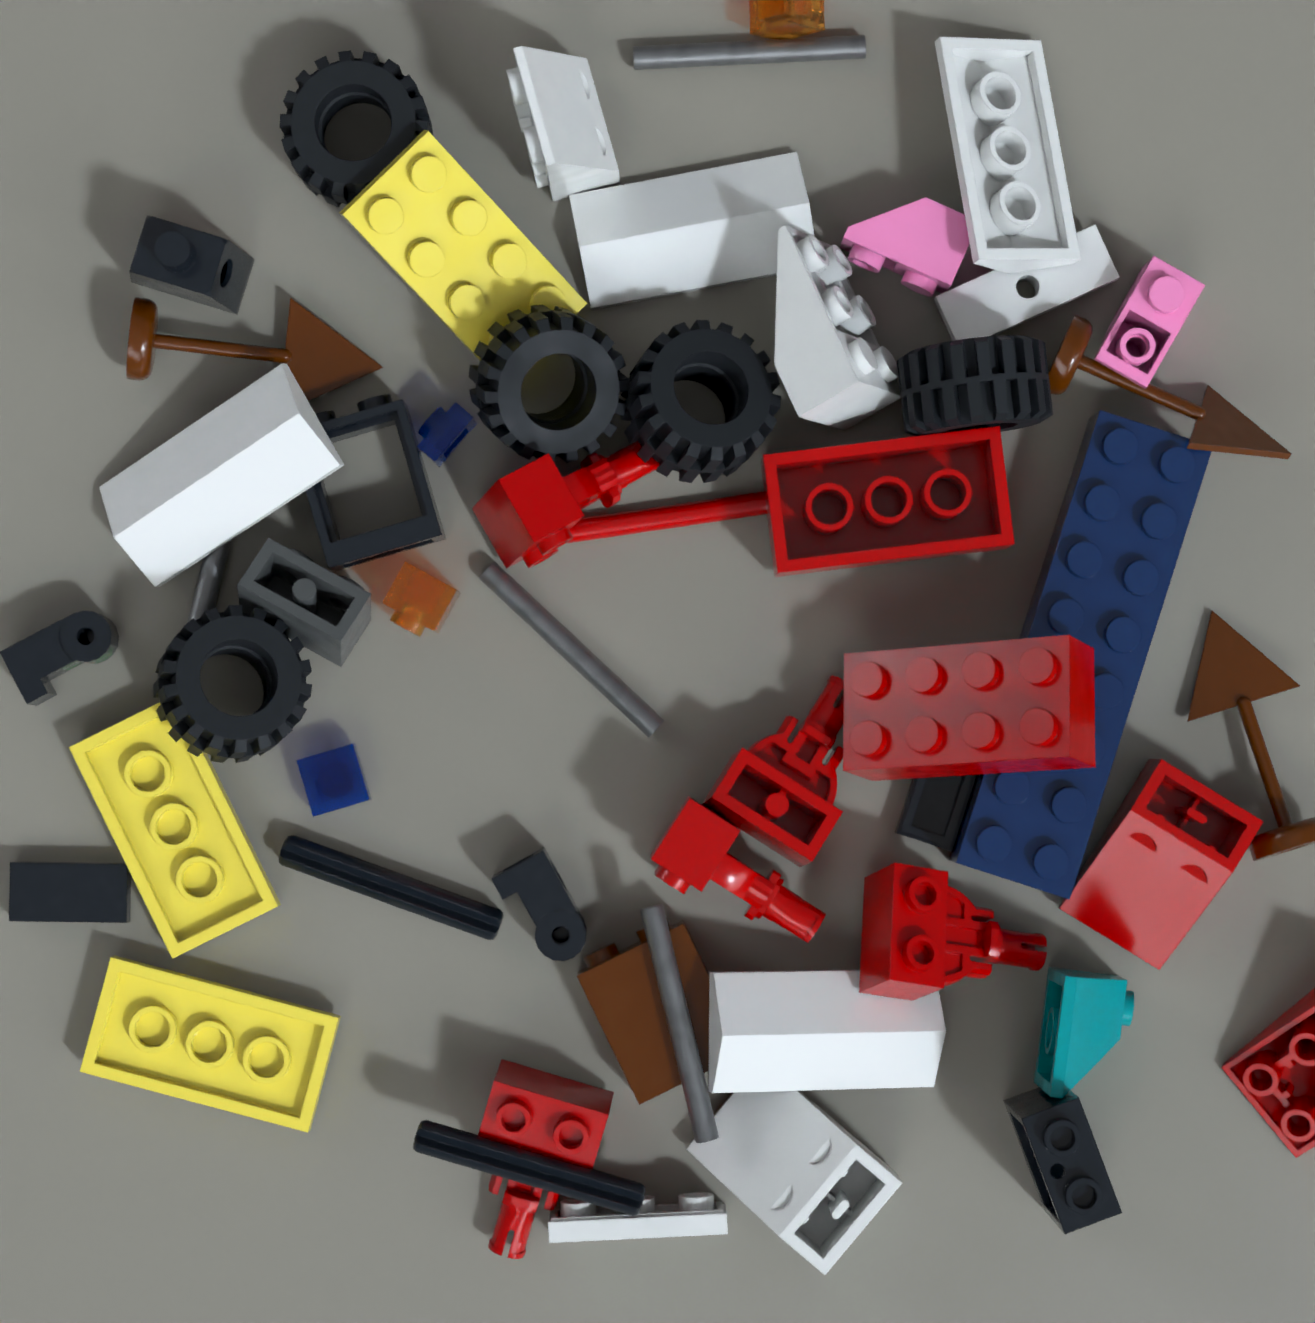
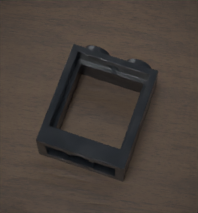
(393, 539)
(1066, 1158)

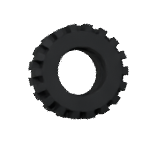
(326, 93)
(726, 368)
(975, 385)
(581, 415)
(260, 645)

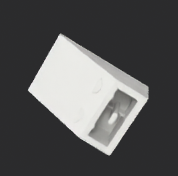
(561, 122)
(826, 336)
(797, 1171)

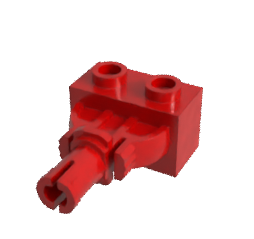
(536, 507)
(782, 787)
(697, 851)
(931, 935)
(547, 1118)

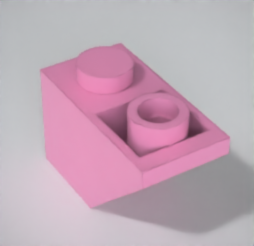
(915, 241)
(1148, 321)

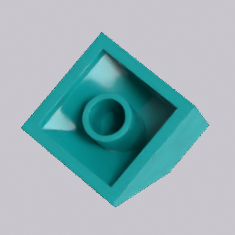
(1079, 1025)

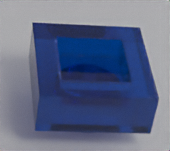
(444, 432)
(334, 779)

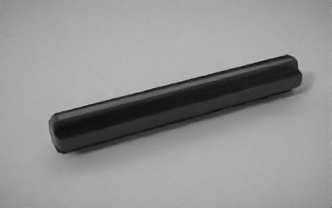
(390, 887)
(529, 1167)

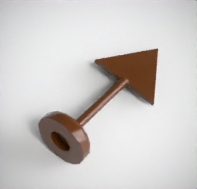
(313, 350)
(1217, 422)
(1234, 676)

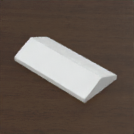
(1007, 153)
(688, 229)
(219, 476)
(817, 1034)

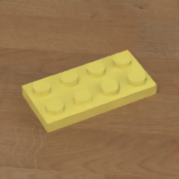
(454, 244)
(174, 831)
(210, 1043)

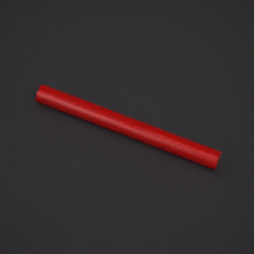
(669, 516)

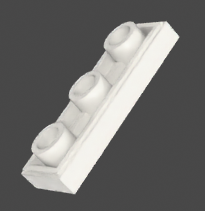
(993, 304)
(692, 1216)

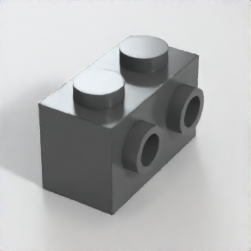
(316, 604)

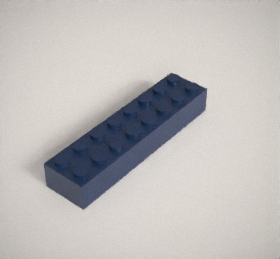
(1106, 588)

